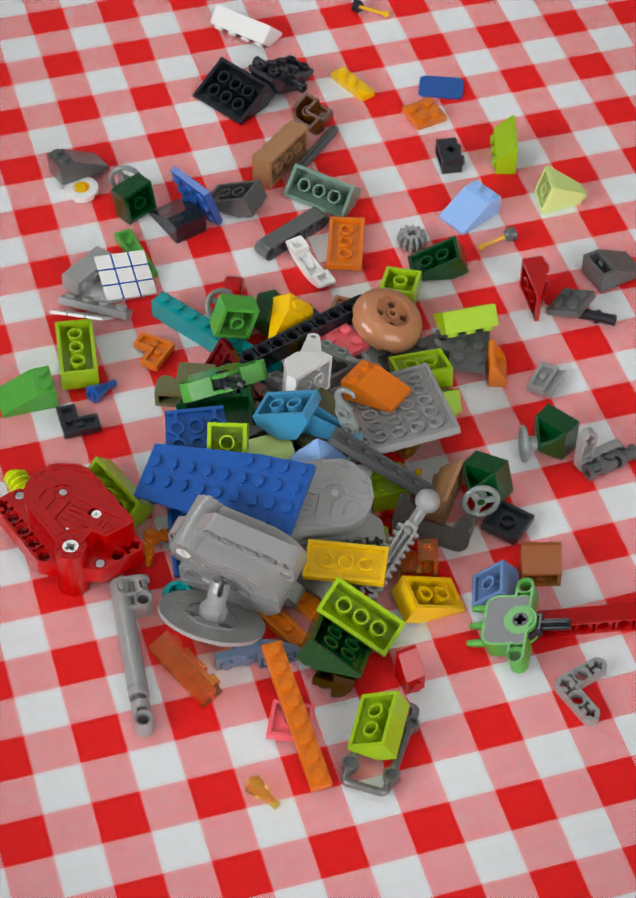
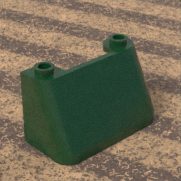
(237, 404)

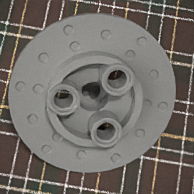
(211, 617)

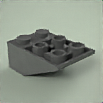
(608, 268)

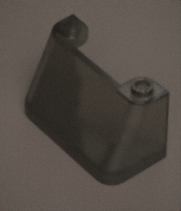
(452, 538)

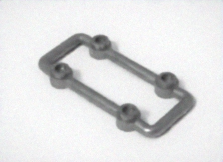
(391, 774)

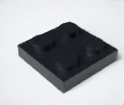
(508, 522)

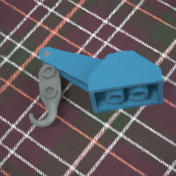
(297, 412)

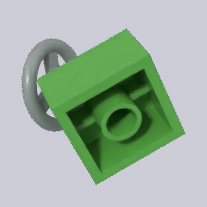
(233, 314)

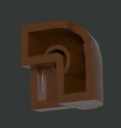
(311, 113)

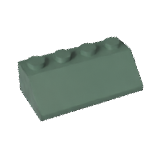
(321, 191)

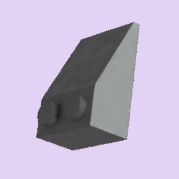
(74, 165)
(239, 198)

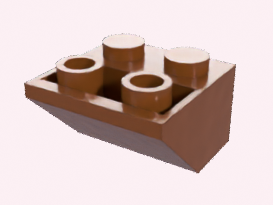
(541, 562)

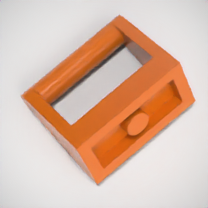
(496, 365)

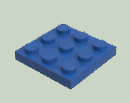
(196, 194)

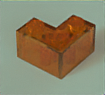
(420, 562)

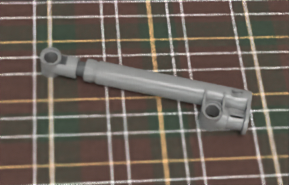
(132, 602)

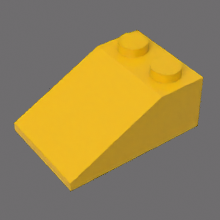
(287, 313)
(426, 598)

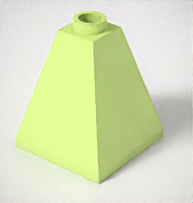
(557, 191)

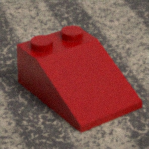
(533, 282)

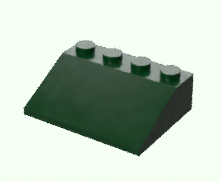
(332, 649)

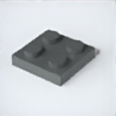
(571, 303)

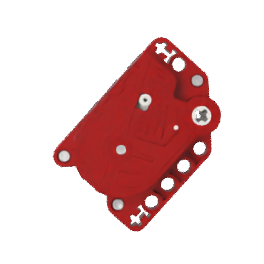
(71, 527)

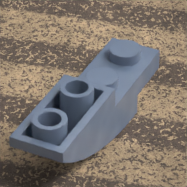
(250, 654)

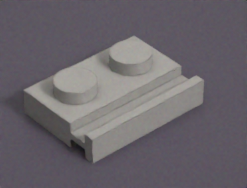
(546, 379)

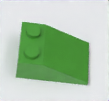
(28, 393)

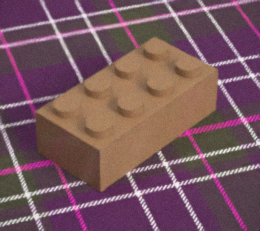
(280, 153)

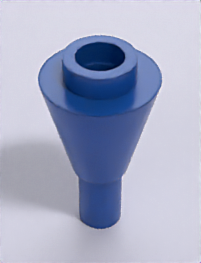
(97, 391)

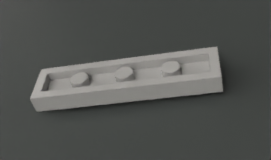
(102, 307)

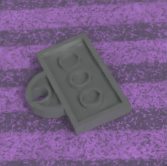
(465, 351)

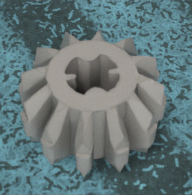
(411, 238)

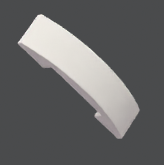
(308, 264)

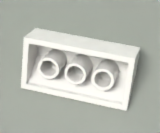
(245, 27)

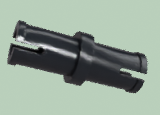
(599, 317)

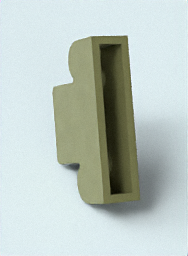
(167, 388)

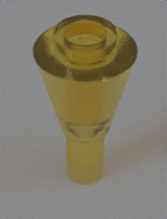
(258, 789)

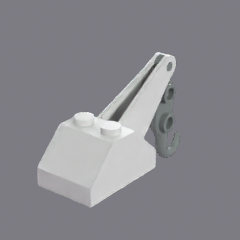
(313, 364)

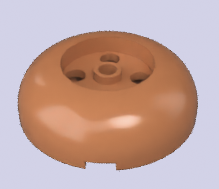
(396, 327)

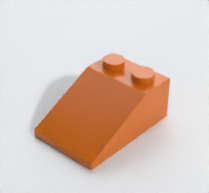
(375, 387)

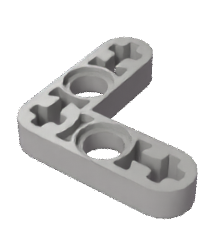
(586, 448)
(575, 689)

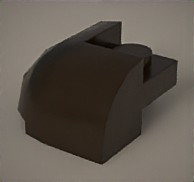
(339, 684)

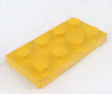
(349, 561)

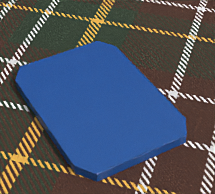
(441, 87)

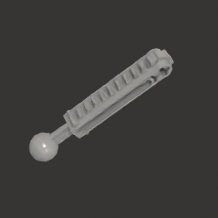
(426, 502)

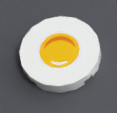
(82, 190)

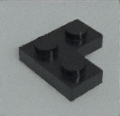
(77, 426)

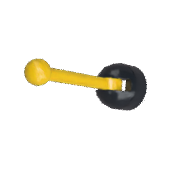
(358, 6)

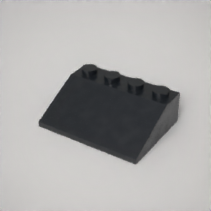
(234, 92)

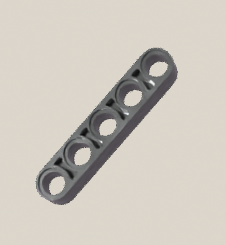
(304, 225)

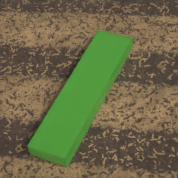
(128, 243)

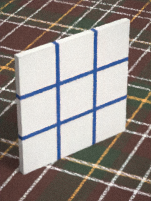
(125, 275)

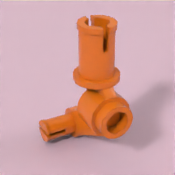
(151, 538)

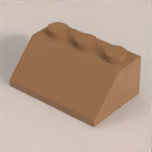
(448, 484)

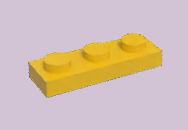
(352, 84)

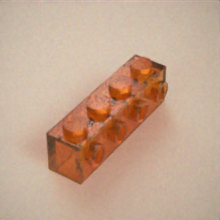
(185, 668)

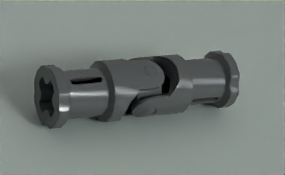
(609, 462)

